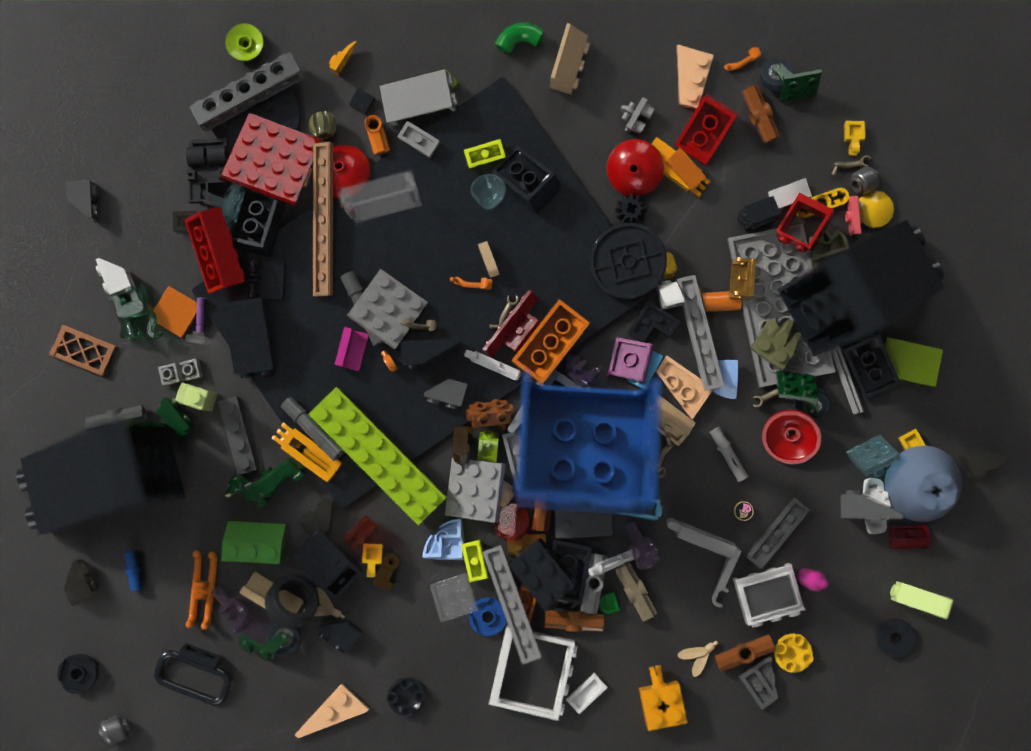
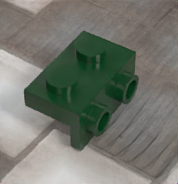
(178, 422)

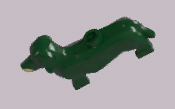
(267, 485)

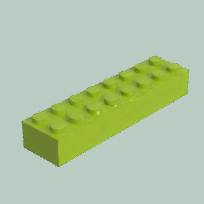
(377, 456)

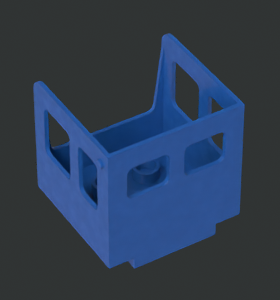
(588, 448)

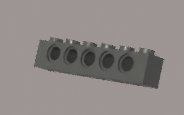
(242, 101)

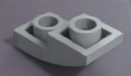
(180, 372)

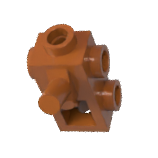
(490, 414)

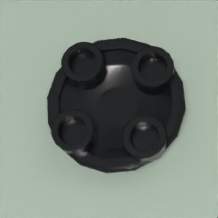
(406, 696)

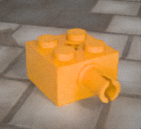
(661, 691)

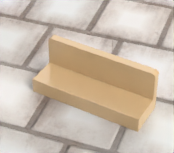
(673, 422)
(257, 589)

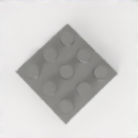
(385, 307)
(475, 490)

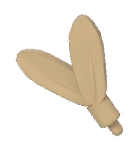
(327, 606)
(701, 655)

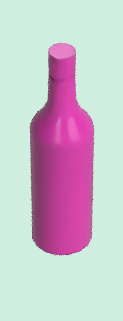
(811, 579)

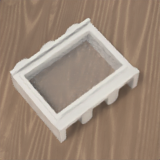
(769, 595)

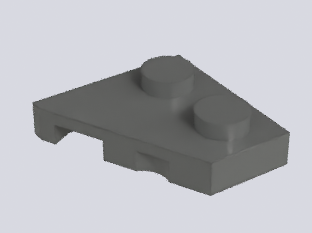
(761, 682)

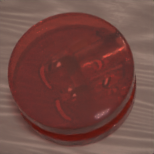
(512, 523)
(361, 532)

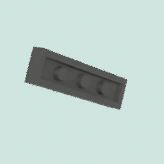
(237, 435)
(777, 533)

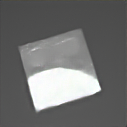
(454, 597)

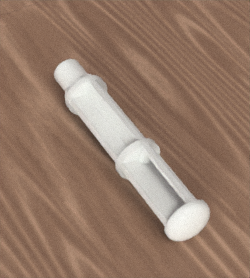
(493, 364)
(611, 563)

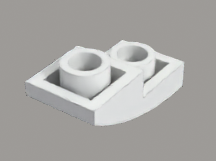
(787, 194)

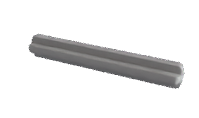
(847, 380)

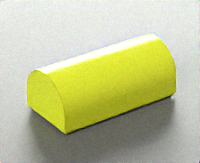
(484, 153)
(475, 560)

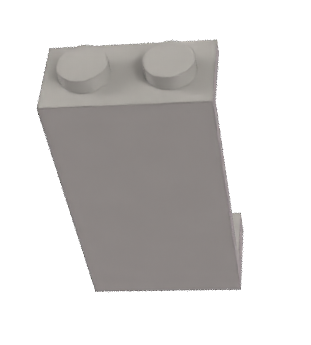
(418, 96)

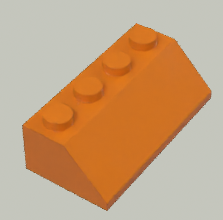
(550, 341)

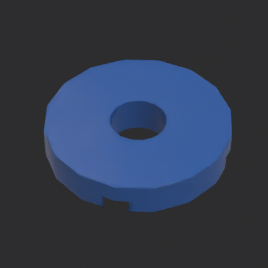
(488, 628)

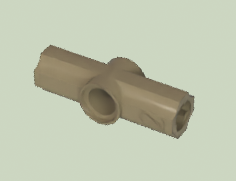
(636, 591)

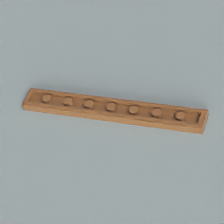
(323, 219)

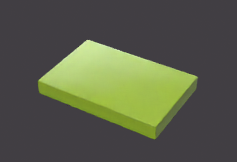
(914, 361)

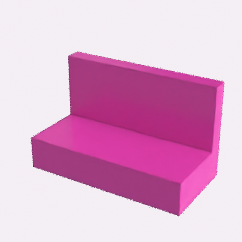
(351, 349)

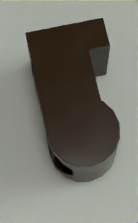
(461, 449)
(386, 570)

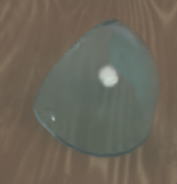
(488, 190)

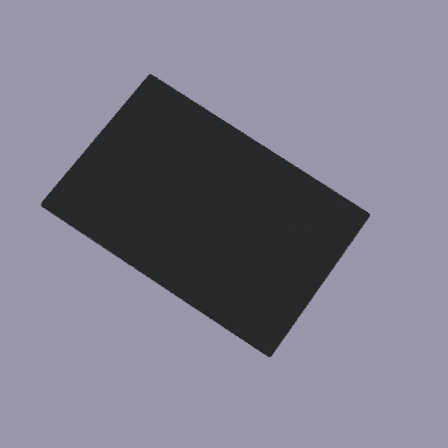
(423, 251)

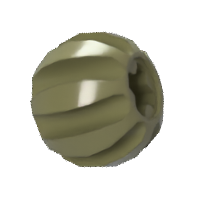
(322, 125)

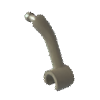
(850, 164)
(505, 312)
(430, 326)
(765, 397)
(660, 471)

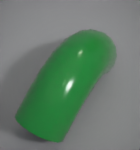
(518, 33)

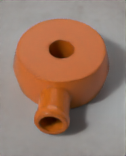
(389, 361)

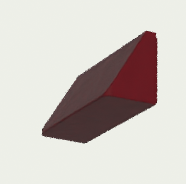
(909, 536)

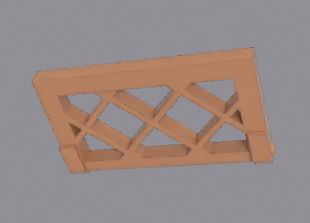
(79, 335)

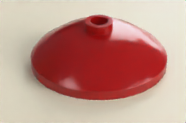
(649, 165)
(354, 168)
(787, 446)

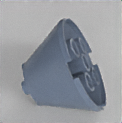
(923, 483)

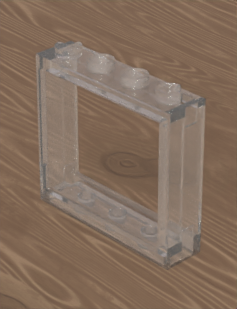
(381, 197)

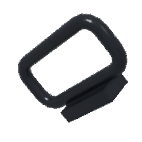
(198, 658)

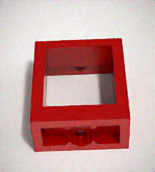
(813, 207)

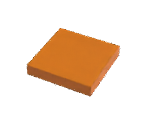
(175, 311)

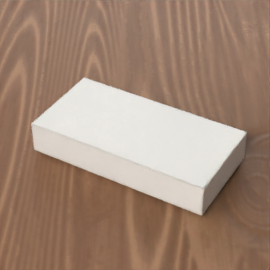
(586, 693)

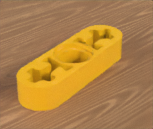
(836, 203)

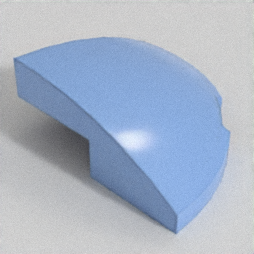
(729, 373)
(446, 542)

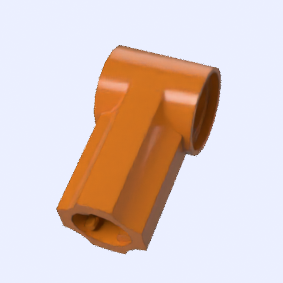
(377, 136)

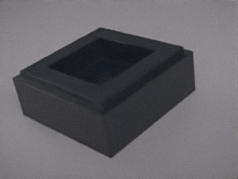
(361, 101)

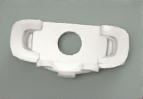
(875, 489)

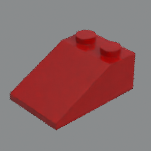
(706, 129)

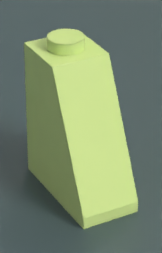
(196, 397)
(921, 599)

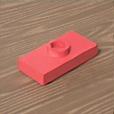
(852, 216)

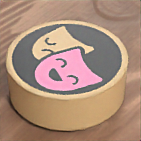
(743, 511)

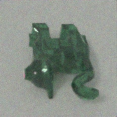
(137, 308)

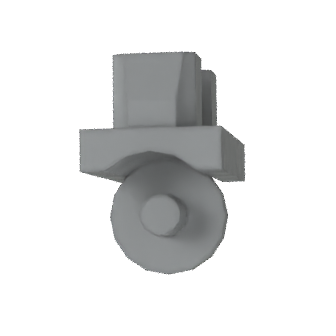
(642, 109)

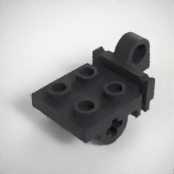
(206, 163)

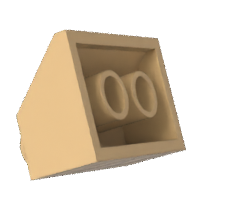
(569, 60)

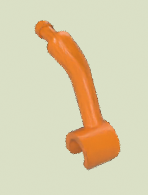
(754, 54)
(486, 284)

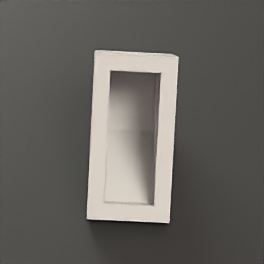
(669, 295)

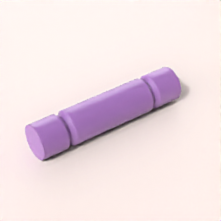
(200, 314)

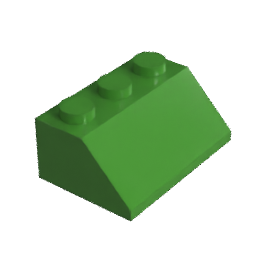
(254, 542)

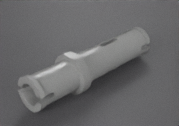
(728, 453)

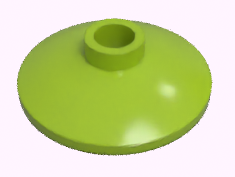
(240, 34)

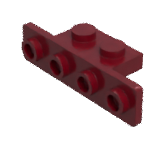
(516, 328)

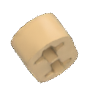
(488, 259)

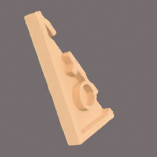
(337, 708)

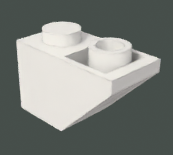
(115, 277)

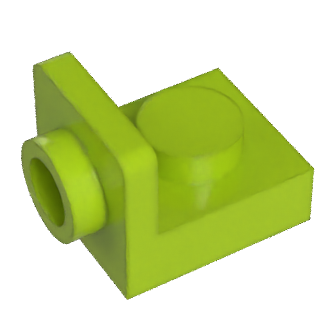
(488, 446)

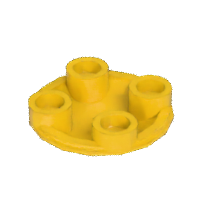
(875, 209)
(793, 653)

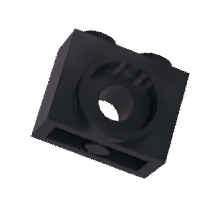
(759, 214)

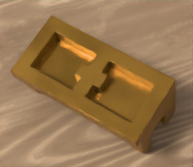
(742, 278)

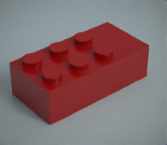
(214, 250)

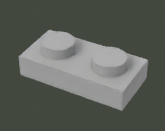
(418, 139)

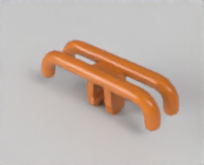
(202, 589)

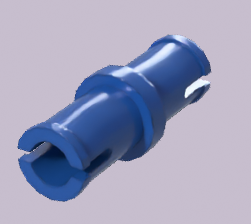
(133, 570)

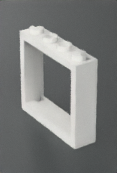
(562, 690)

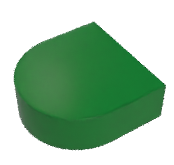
(608, 603)

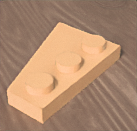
(692, 75)
(683, 385)

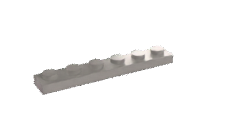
(700, 334)
(511, 604)

